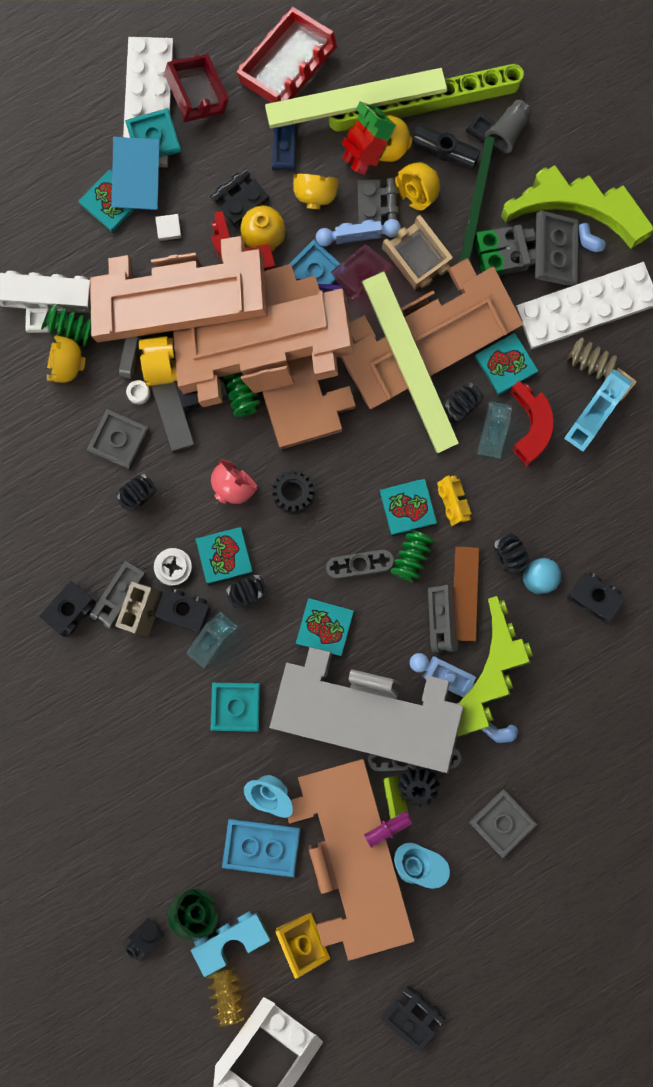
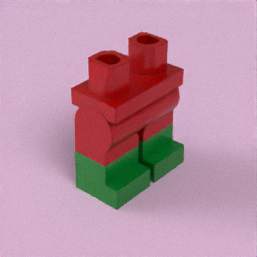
(367, 138)

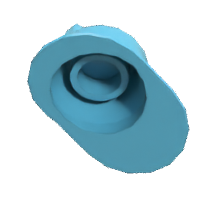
(269, 796)
(421, 866)

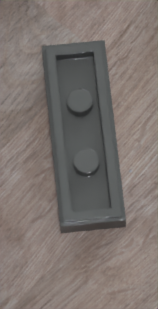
(173, 416)

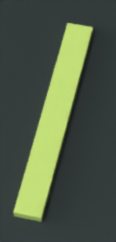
(348, 98)
(410, 362)

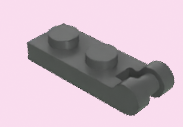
(116, 593)
(442, 619)

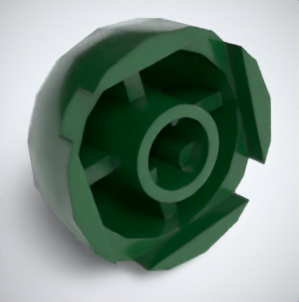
(192, 914)

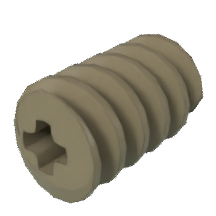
(592, 359)

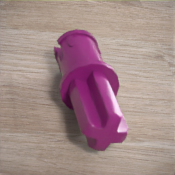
(388, 829)

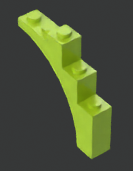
(613, 208)
(492, 683)

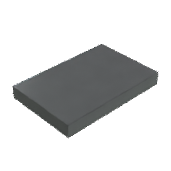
(556, 248)

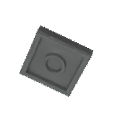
(118, 439)
(502, 823)

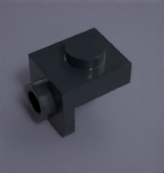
(143, 940)

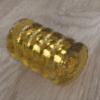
(226, 997)

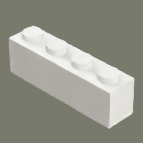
(45, 291)

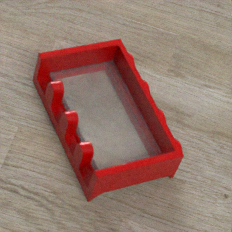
(287, 57)

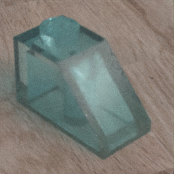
(494, 429)
(211, 639)

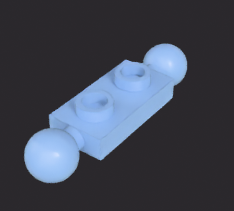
(351, 233)
(460, 680)

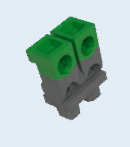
(505, 249)

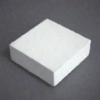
(168, 227)
(34, 320)

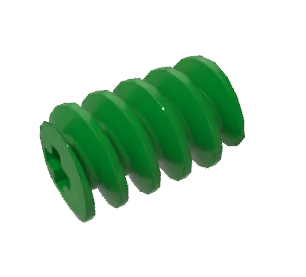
(67, 324)
(240, 395)
(412, 556)

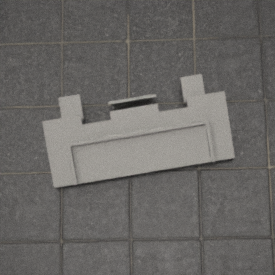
(368, 714)

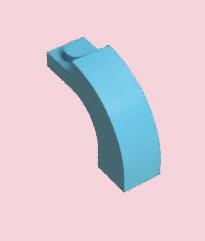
(598, 410)

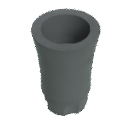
(509, 126)

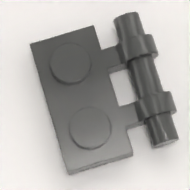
(370, 200)

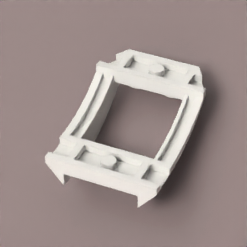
(282, 1028)

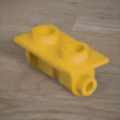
(450, 489)

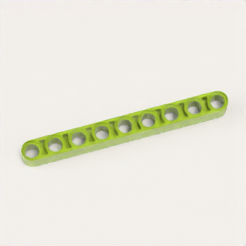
(459, 95)

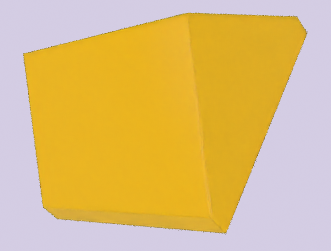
(302, 945)

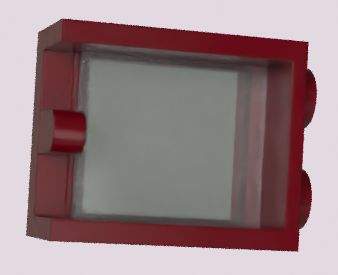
(196, 87)

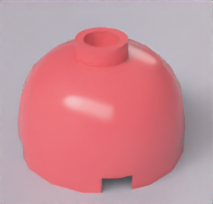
(231, 484)

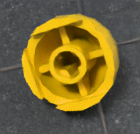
(398, 142)
(418, 184)
(315, 189)
(262, 227)
(64, 360)

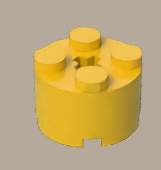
(157, 361)

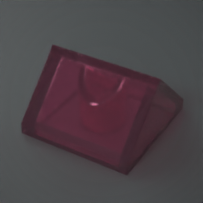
(357, 268)

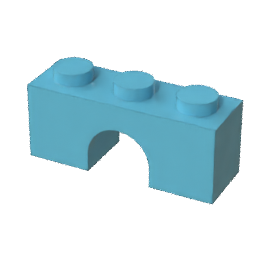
(209, 951)

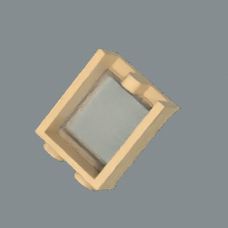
(418, 254)

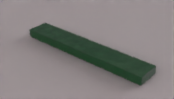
(477, 198)

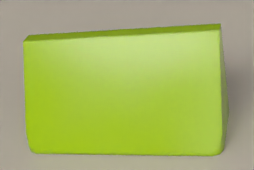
(394, 800)

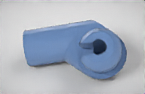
(590, 241)
(501, 735)

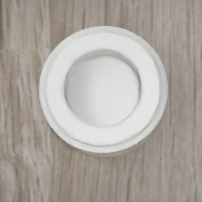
(138, 392)

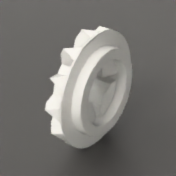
(167, 557)

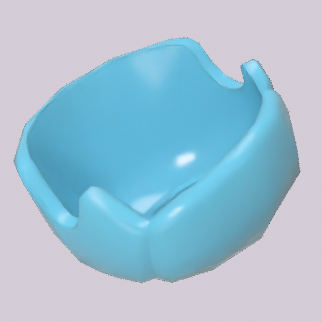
(542, 576)

